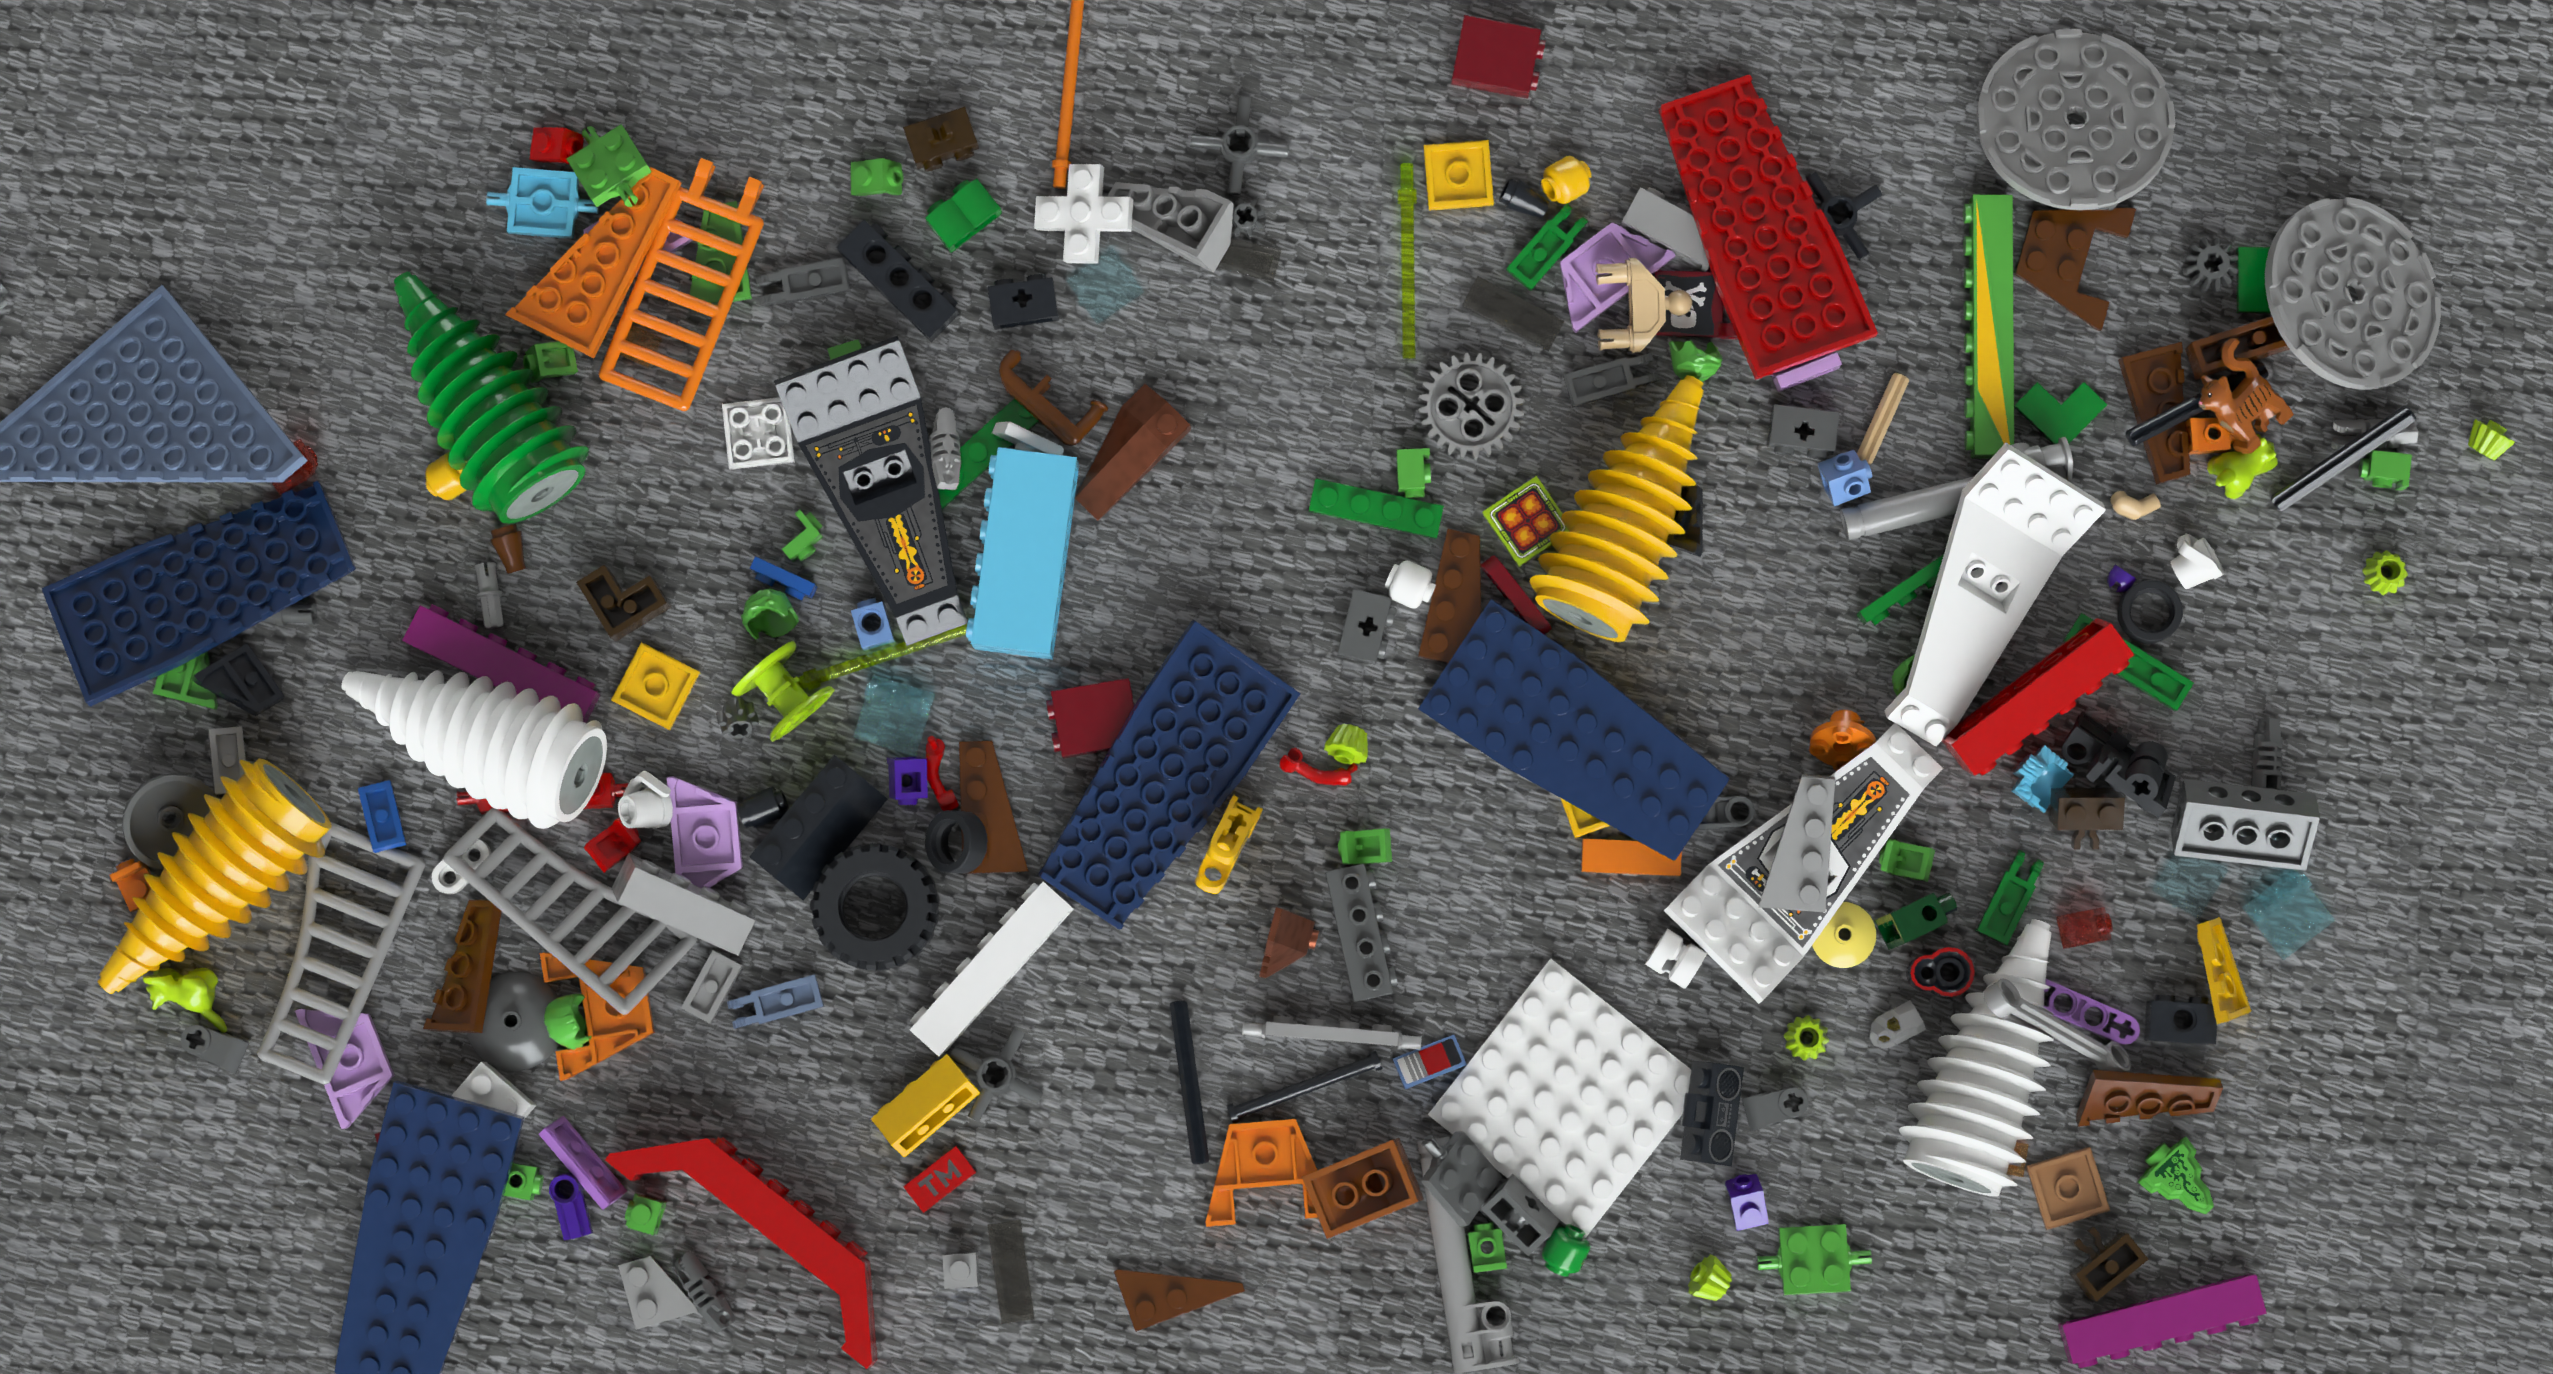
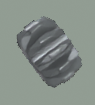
(2220, 274)

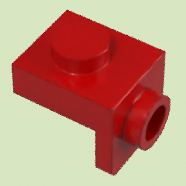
(554, 144)
(613, 845)

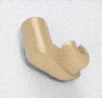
(2134, 508)

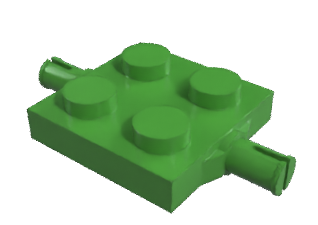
(609, 166)
(1814, 1259)

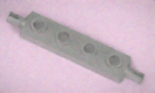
(1317, 1030)

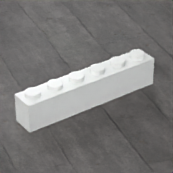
(991, 968)

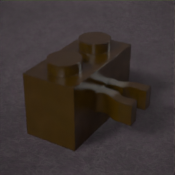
(941, 139)
(2086, 810)
(2108, 1265)

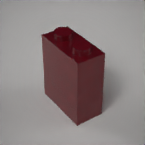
(1498, 57)
(1089, 716)

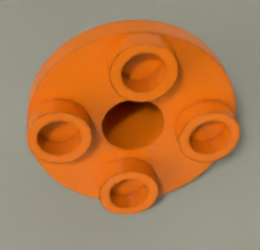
(1840, 739)

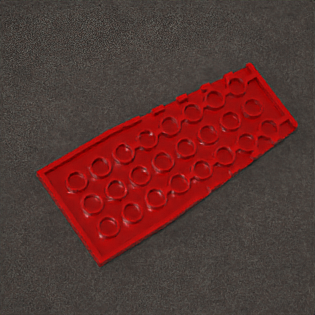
(1762, 231)

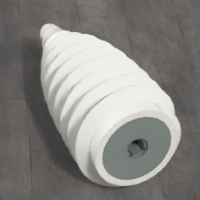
(491, 740)
(1984, 1081)

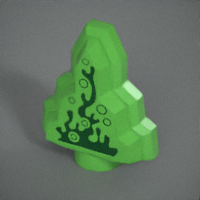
(2177, 1176)

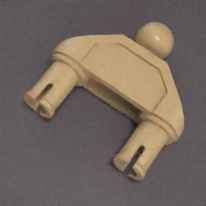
(1646, 305)

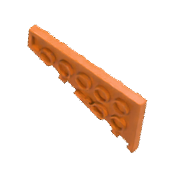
(593, 277)

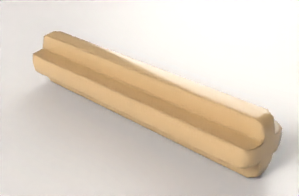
(1882, 417)

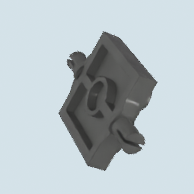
(1459, 1177)

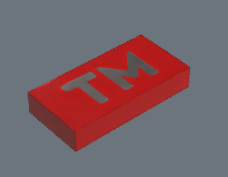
(939, 1179)

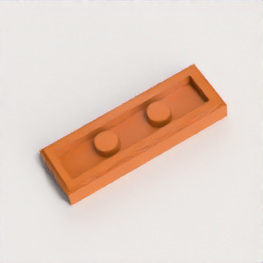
(1626, 858)

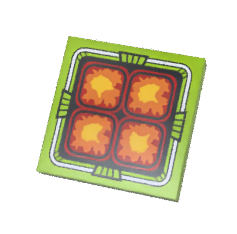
(1525, 520)

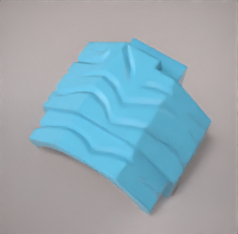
(2038, 775)

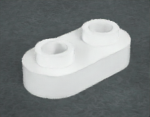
(442, 868)

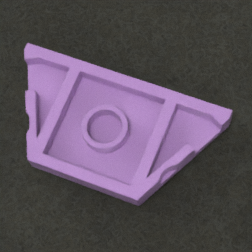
(1609, 246)
(704, 833)
(361, 1070)

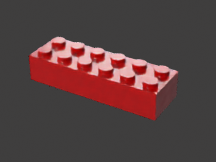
(2037, 697)

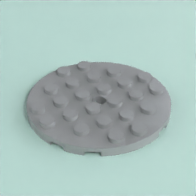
(2085, 164)
(2306, 285)

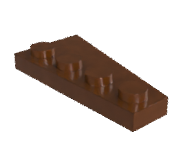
(2146, 1095)

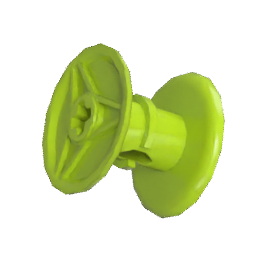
(782, 690)

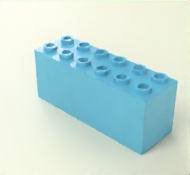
(1023, 553)

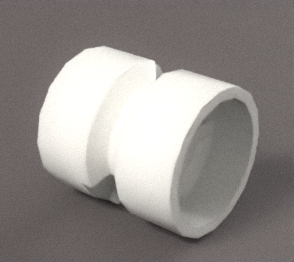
(1676, 958)

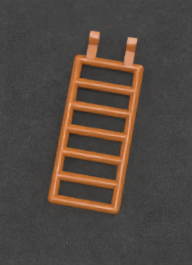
(719, 312)

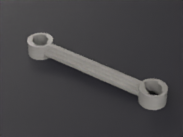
(2005, 999)

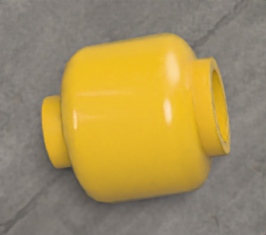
(1566, 180)
(443, 479)

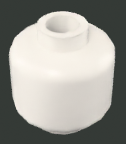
(1410, 584)

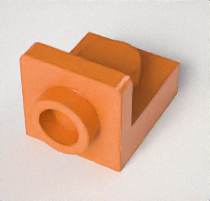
(132, 881)

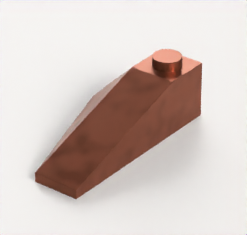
(1135, 443)

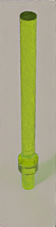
(1407, 198)
(812, 678)

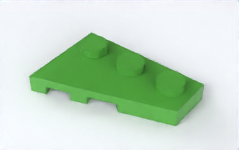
(719, 260)

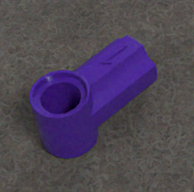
(571, 1210)

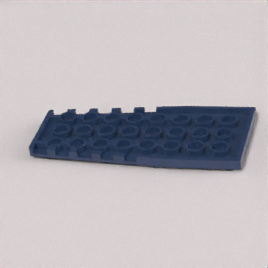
(194, 590)
(1572, 732)
(1166, 772)
(423, 1229)

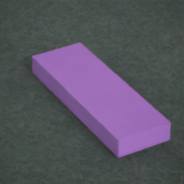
(582, 1162)

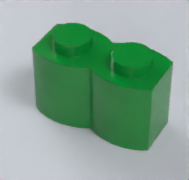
(963, 214)

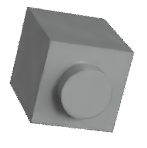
(961, 1270)

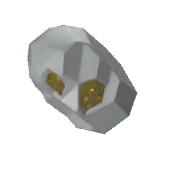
(1896, 1026)

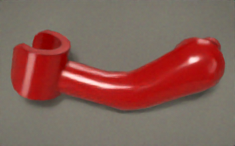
(934, 755)
(1294, 762)

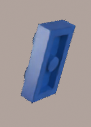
(795, 585)
(382, 816)

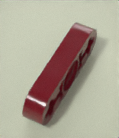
(1509, 588)

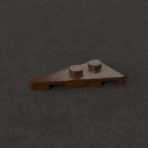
(1160, 1297)

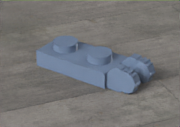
(780, 1001)

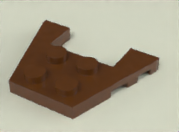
(2057, 253)

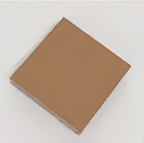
(2068, 1188)

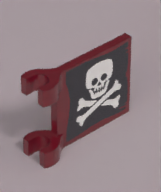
(1706, 313)

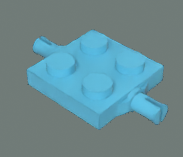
(542, 203)

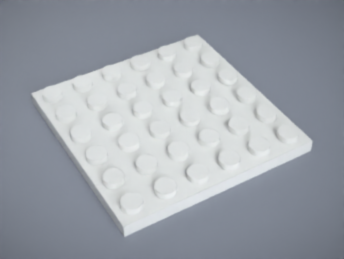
(1567, 1097)

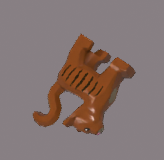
(2249, 401)

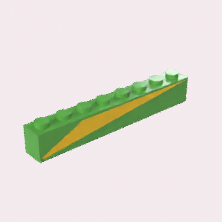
(1990, 324)

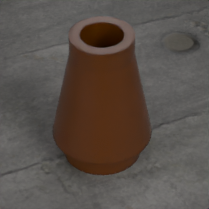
(509, 547)

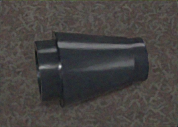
(1523, 199)

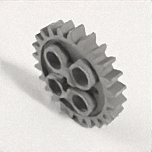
(1490, 384)

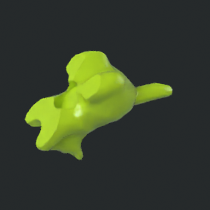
(2238, 469)
(192, 991)

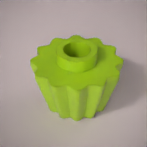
(2489, 439)
(2377, 580)
(1348, 744)
(1818, 1041)
(1709, 1279)

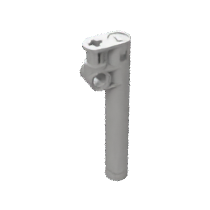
(1940, 499)
(1470, 1335)

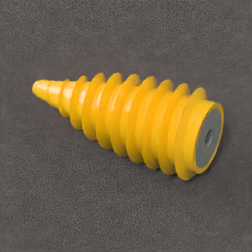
(1623, 524)
(219, 869)

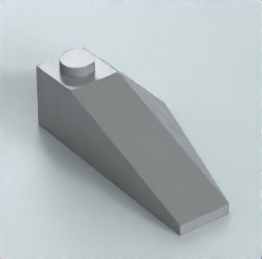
(1183, 221)

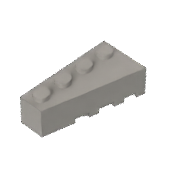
(1802, 858)
(682, 904)

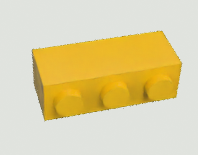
(925, 1105)

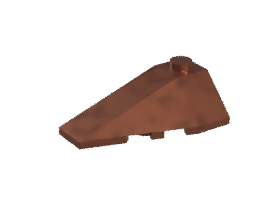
(1287, 941)

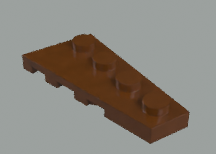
(2155, 385)
(1455, 599)
(986, 797)
(466, 987)

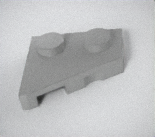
(652, 1293)

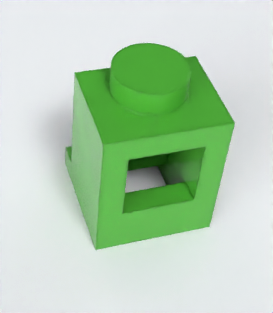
(2386, 468)
(1412, 471)
(531, 1182)
(645, 1214)
(1491, 1261)

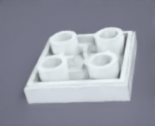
(757, 433)

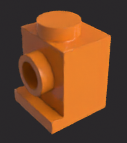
(2201, 442)

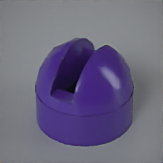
(2122, 577)

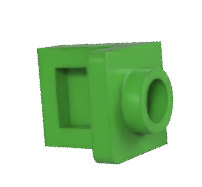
(876, 177)
(802, 545)
(1365, 846)
(1906, 860)

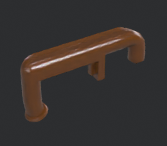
(1042, 409)

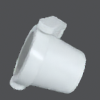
(2196, 561)
(646, 807)

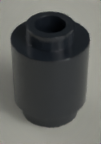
(762, 807)

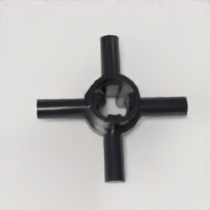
(1850, 207)

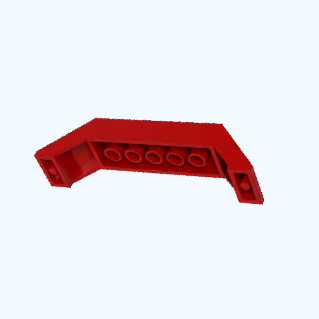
(777, 1217)

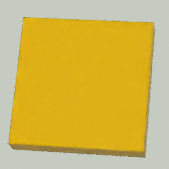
(1458, 175)
(655, 686)

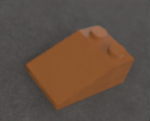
(1363, 1188)

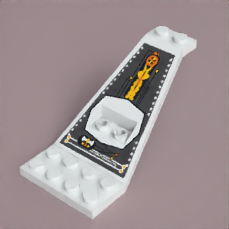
(1766, 943)

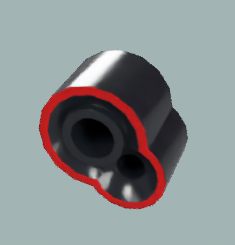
(1935, 983)

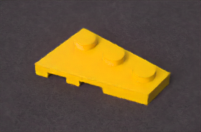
(2222, 973)

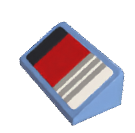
(1429, 1062)

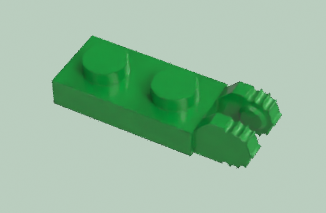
(1544, 249)
(2009, 901)

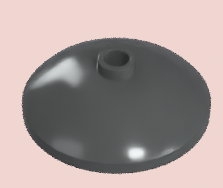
(143, 815)
(527, 1042)

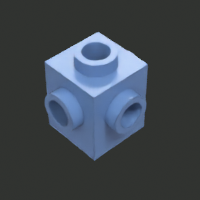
(1845, 477)

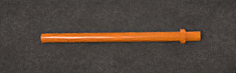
(1061, 162)

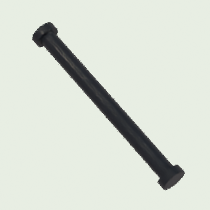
(1304, 1087)

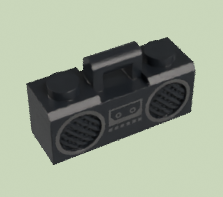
(1711, 1113)

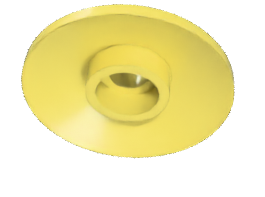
(1857, 947)

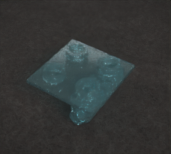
(894, 715)
(2288, 913)

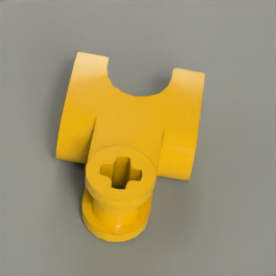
(1227, 843)

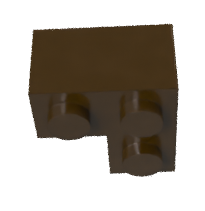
(619, 609)

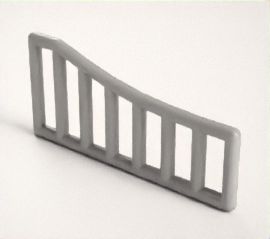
(552, 941)
(302, 961)

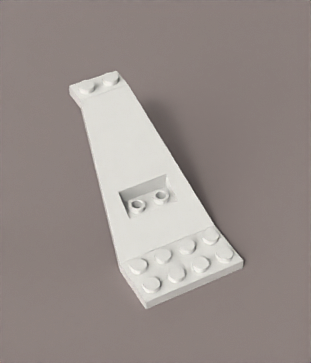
(2015, 528)

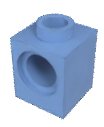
(877, 638)

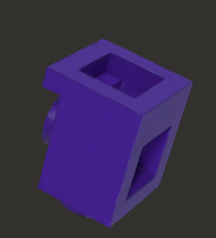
(917, 771)

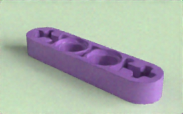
(2076, 1014)

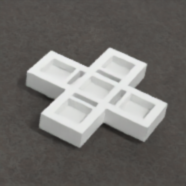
(1083, 213)

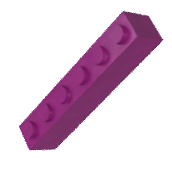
(489, 657)
(2162, 1319)

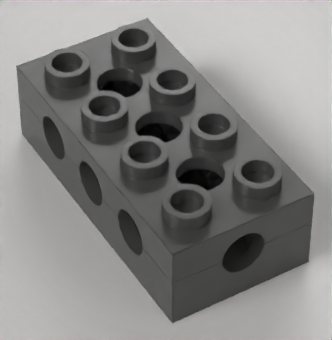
(2245, 824)

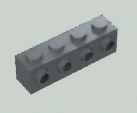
(1359, 932)

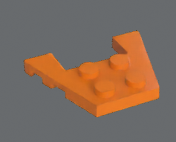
(609, 1028)
(1259, 1157)

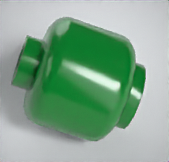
(1565, 1250)

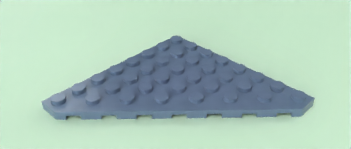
(146, 408)

